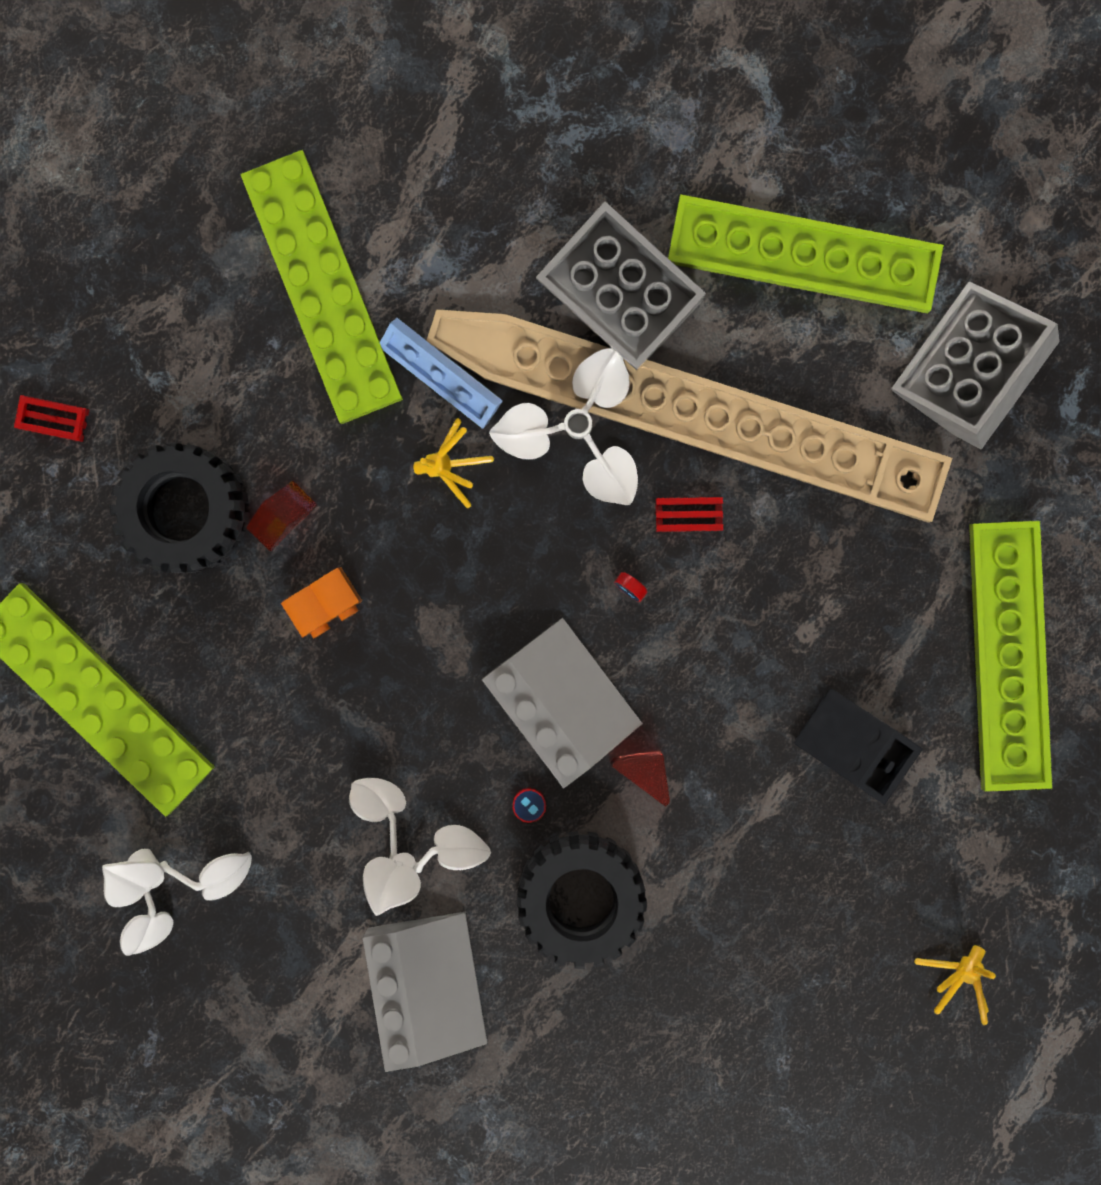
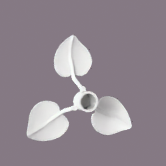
(601, 380)
(132, 879)
(395, 879)

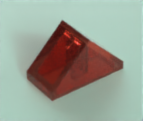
(280, 515)
(647, 772)

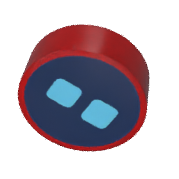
(631, 586)
(529, 805)

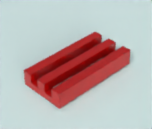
(79, 423)
(717, 514)

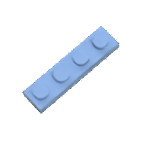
(440, 373)

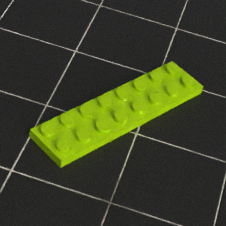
(805, 254)
(321, 287)
(1010, 656)
(98, 702)

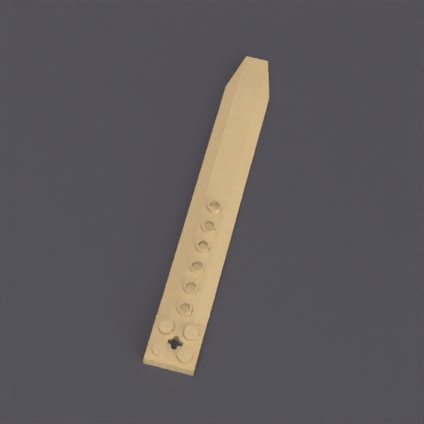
(701, 413)

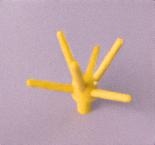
(440, 464)
(967, 971)

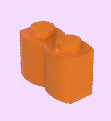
(322, 602)

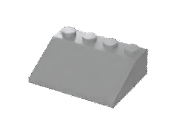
(621, 286)
(977, 363)
(562, 702)
(424, 990)

